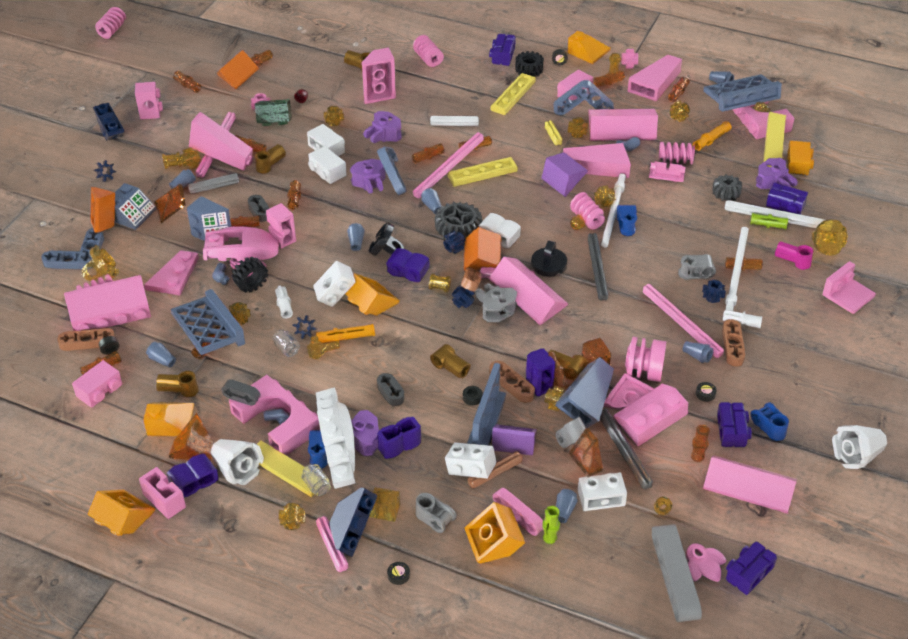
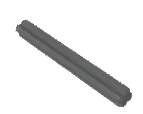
(597, 265)
(626, 450)

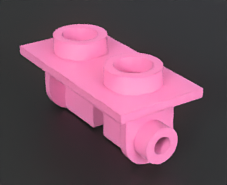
(674, 173)

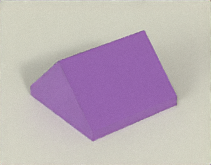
(562, 173)
(513, 439)

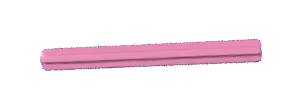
(207, 160)
(452, 161)
(680, 318)

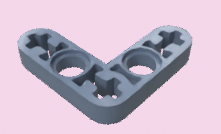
(582, 94)
(388, 158)
(57, 259)

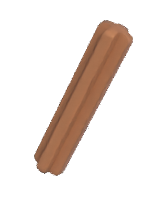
(500, 467)

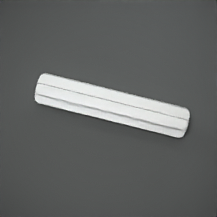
(454, 121)

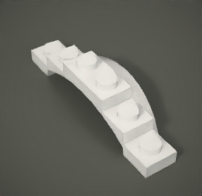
(337, 437)

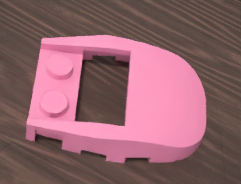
(254, 244)

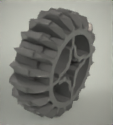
(458, 218)

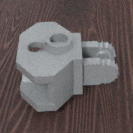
(496, 301)

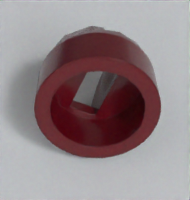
(301, 96)

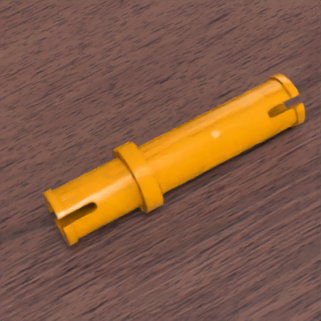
(708, 138)
(346, 333)

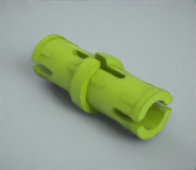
(769, 221)
(551, 524)

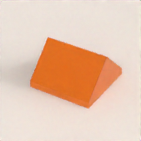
(238, 70)
(102, 209)
(482, 249)

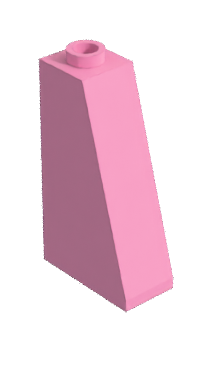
(655, 78)
(219, 143)
(602, 159)

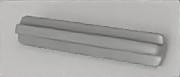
(213, 183)

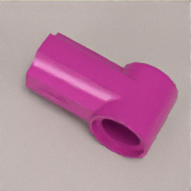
(799, 255)

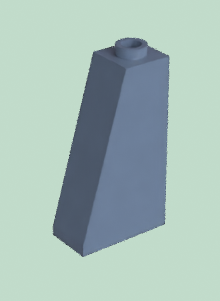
(587, 393)

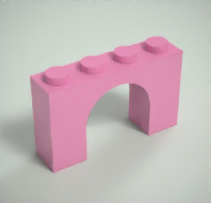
(757, 121)
(290, 433)

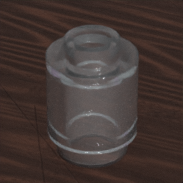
(286, 343)
(316, 479)

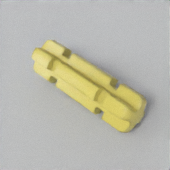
(553, 133)

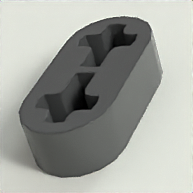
(256, 209)
(387, 390)
(240, 392)

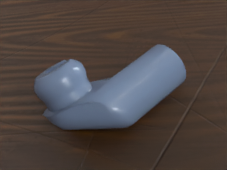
(630, 144)
(219, 275)
(278, 414)

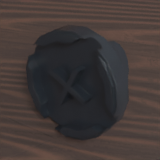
(385, 241)
(549, 260)

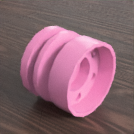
(646, 359)

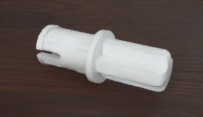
(283, 302)
(743, 319)

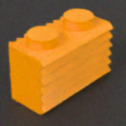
(800, 157)

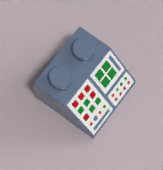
(132, 206)
(207, 216)

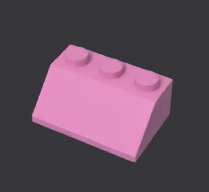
(378, 76)
(652, 413)

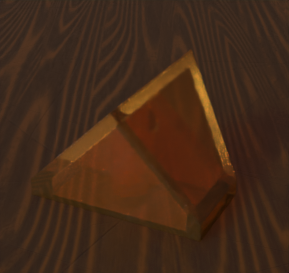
(170, 203)
(192, 441)
(587, 453)

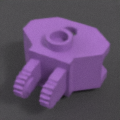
(383, 128)
(368, 174)
(776, 174)
(365, 432)

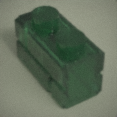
(273, 111)

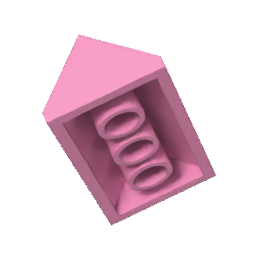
(622, 124)
(532, 293)
(750, 484)

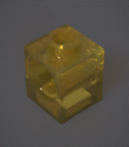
(386, 504)

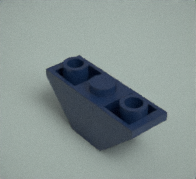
(108, 121)
(350, 520)

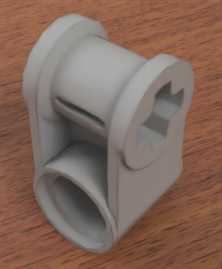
(698, 267)
(570, 432)
(433, 512)

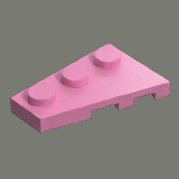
(174, 274)
(626, 392)

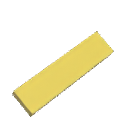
(513, 94)
(774, 136)
(482, 171)
(283, 467)

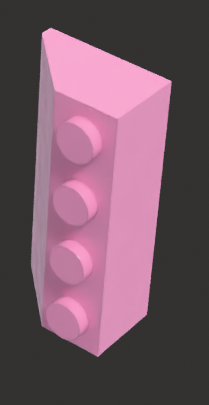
(108, 304)

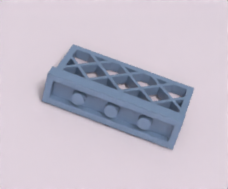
(744, 92)
(221, 317)
(488, 410)

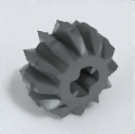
(727, 187)

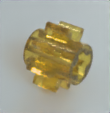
(679, 111)
(333, 115)
(577, 127)
(190, 158)
(604, 196)
(240, 312)
(553, 396)
(291, 516)

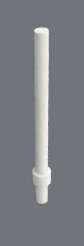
(618, 188)
(731, 298)

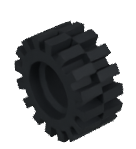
(529, 63)
(255, 279)

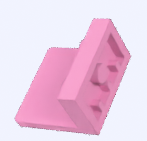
(846, 291)

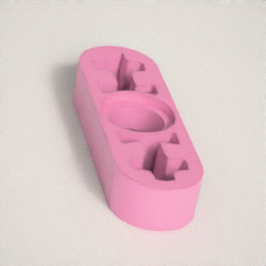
(524, 515)

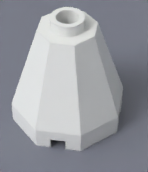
(858, 445)
(237, 460)

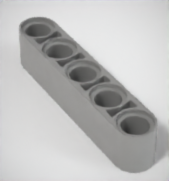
(676, 573)

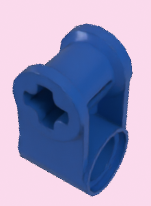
(627, 218)
(771, 421)
(317, 449)

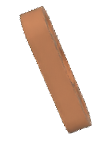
(471, 279)
(71, 337)
(730, 348)
(517, 388)

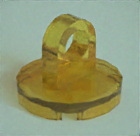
(829, 237)
(102, 262)

